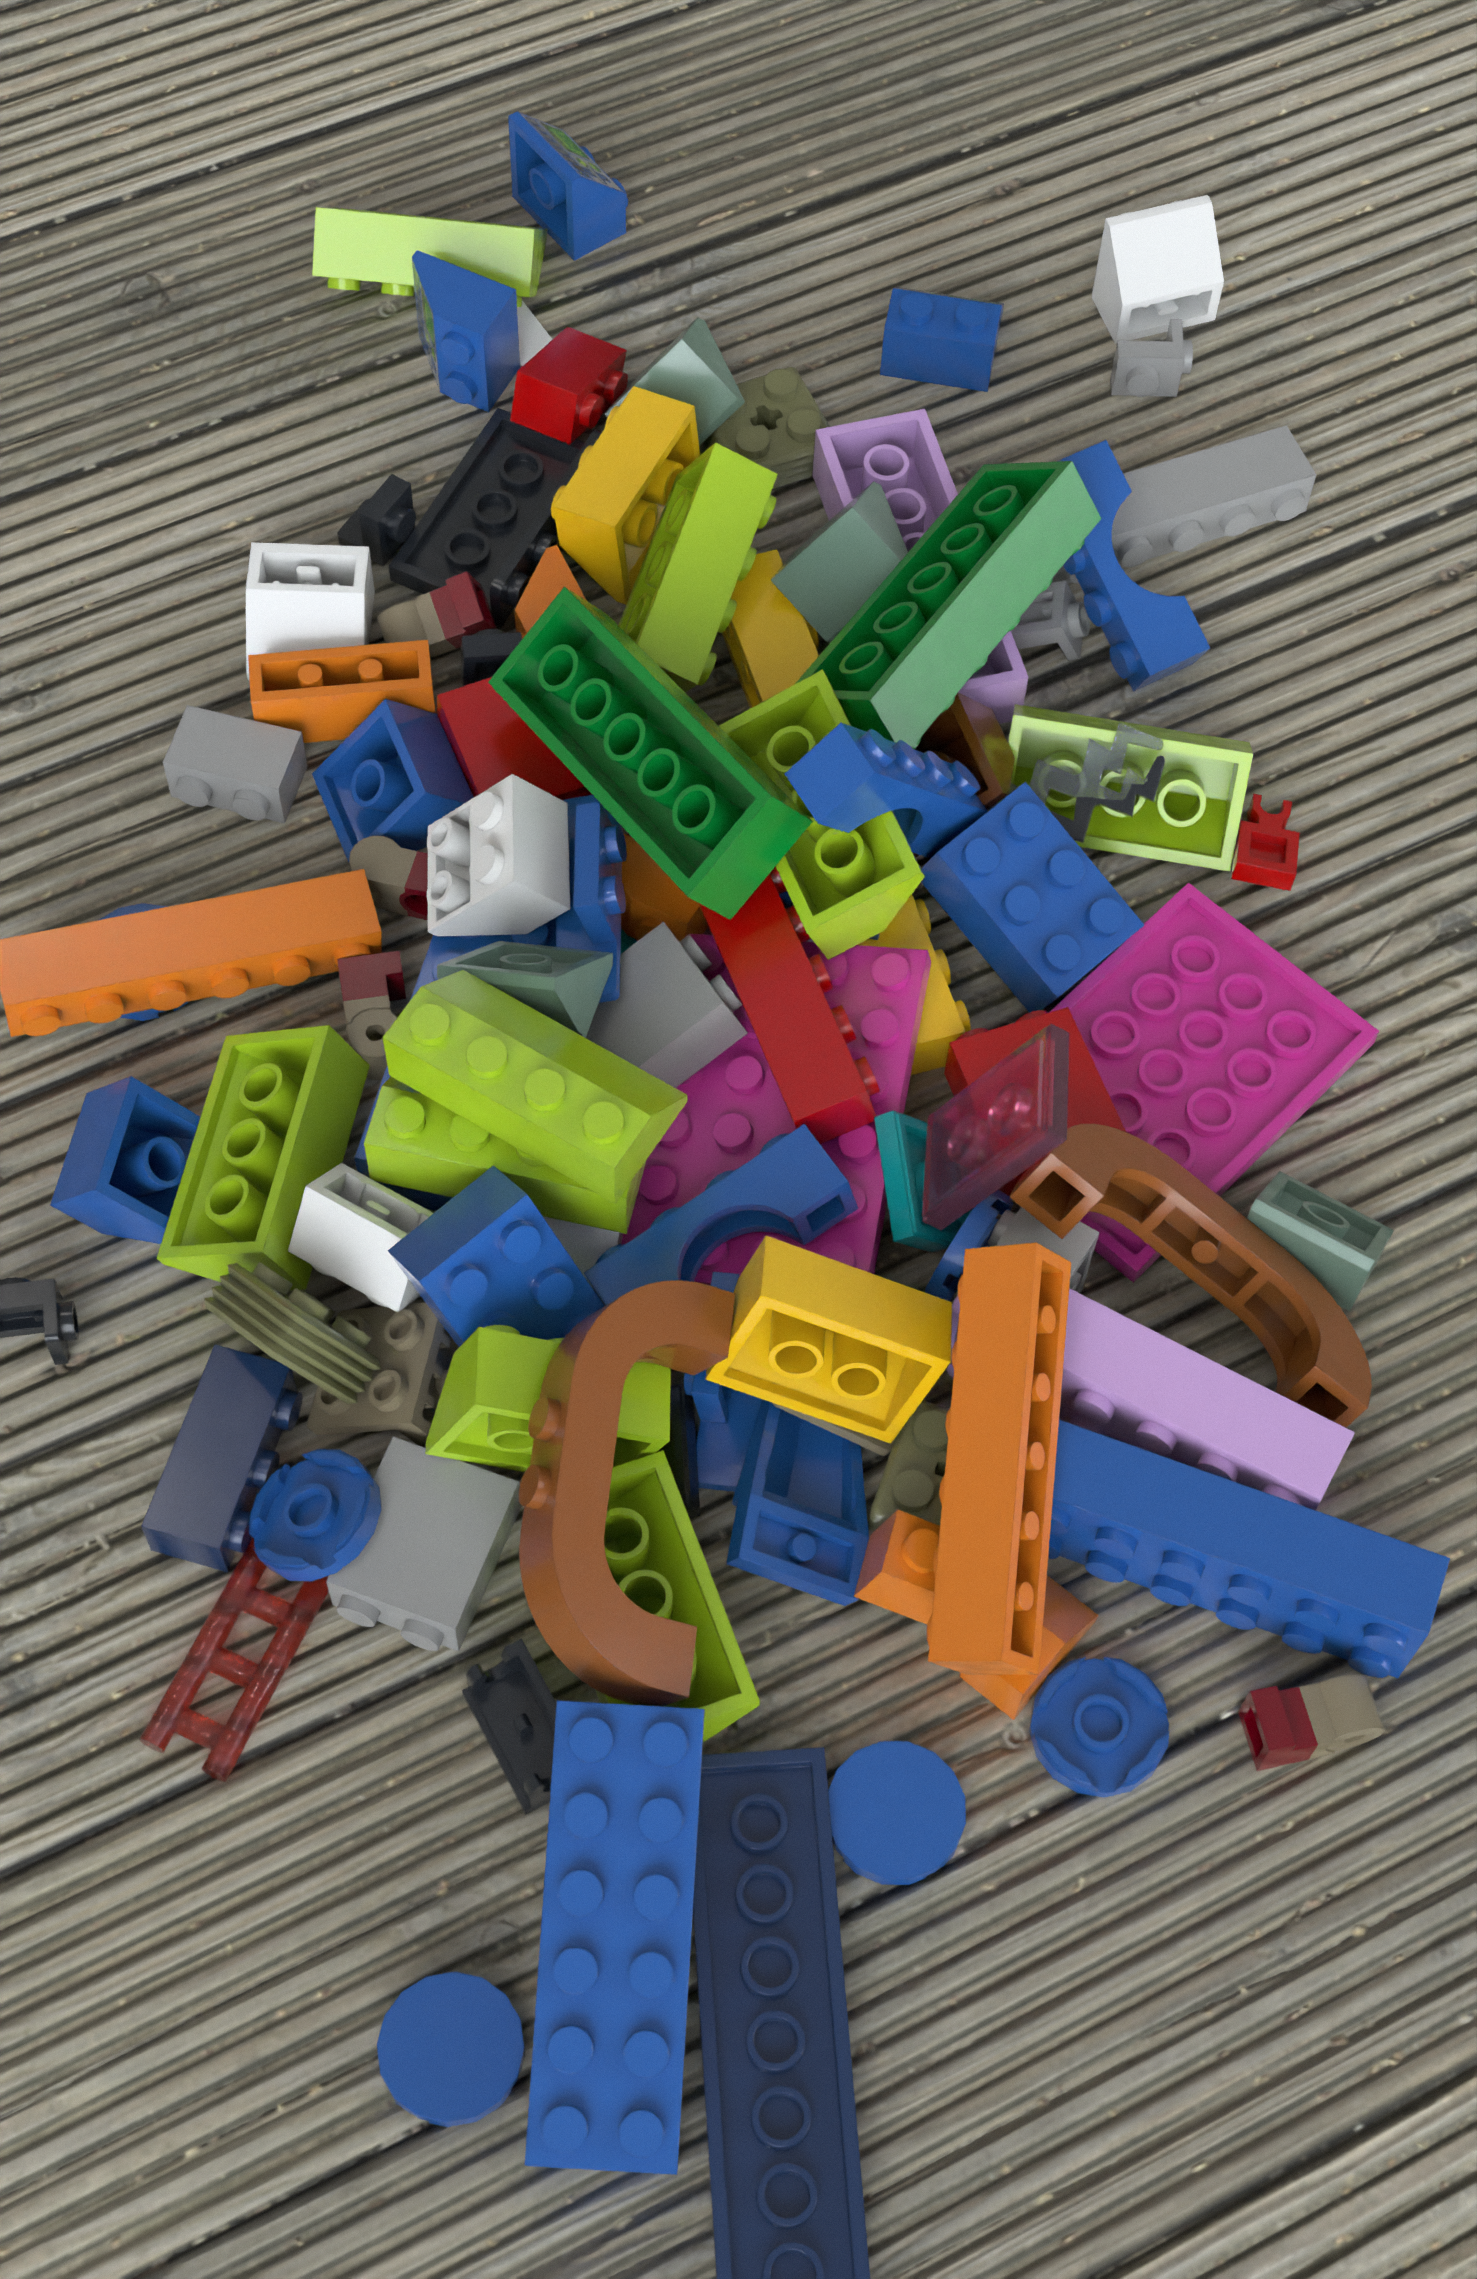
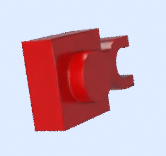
(1265, 849)

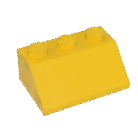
(622, 487)
(833, 1340)

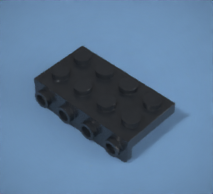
(492, 514)

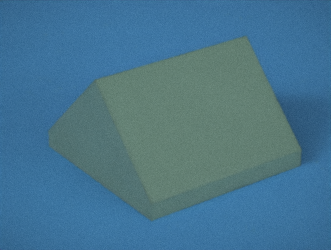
(695, 374)
(843, 562)
(547, 978)
(1322, 1235)

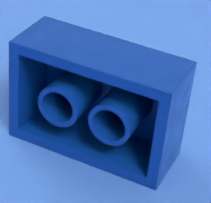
(1029, 899)
(495, 1263)

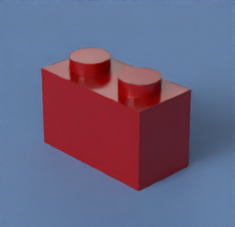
(568, 385)

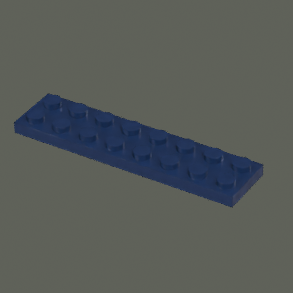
(775, 2022)

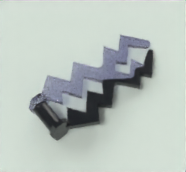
(1087, 786)

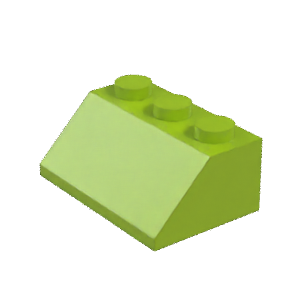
(499, 1380)

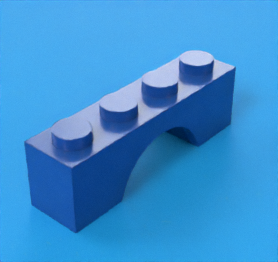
(1146, 630)
(863, 775)
(782, 1191)

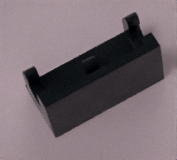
(517, 1721)

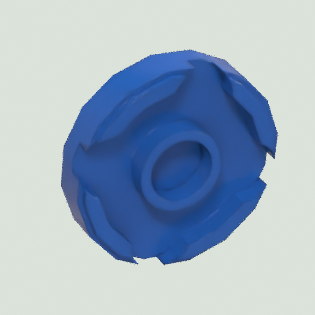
(972, 1234)
(315, 1515)
(1099, 1726)
(896, 1812)
(451, 2049)

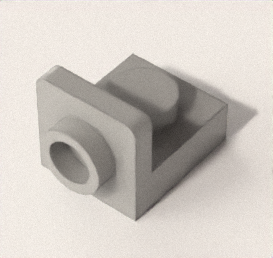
(1054, 619)

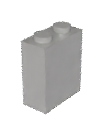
(667, 1009)
(430, 1548)

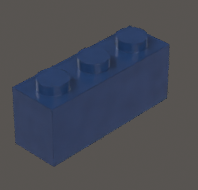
(222, 1458)

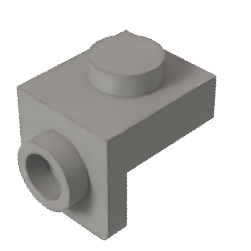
(1152, 366)

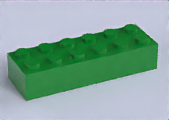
(956, 596)
(649, 754)

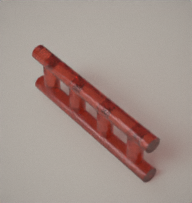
(257, 1678)

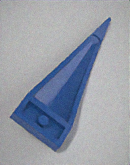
(800, 1507)

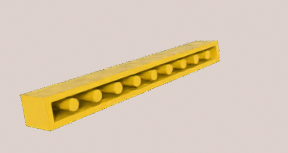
(770, 653)

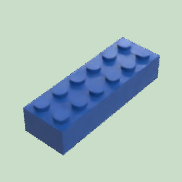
(1242, 1553)
(615, 1938)

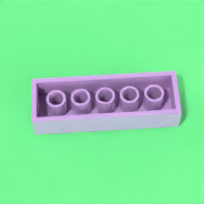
(910, 467)
(1189, 1408)

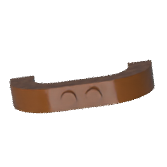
(1218, 1248)
(568, 1487)

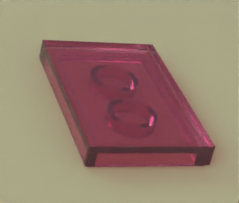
(997, 1127)

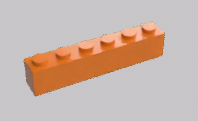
(185, 953)
(1000, 1461)

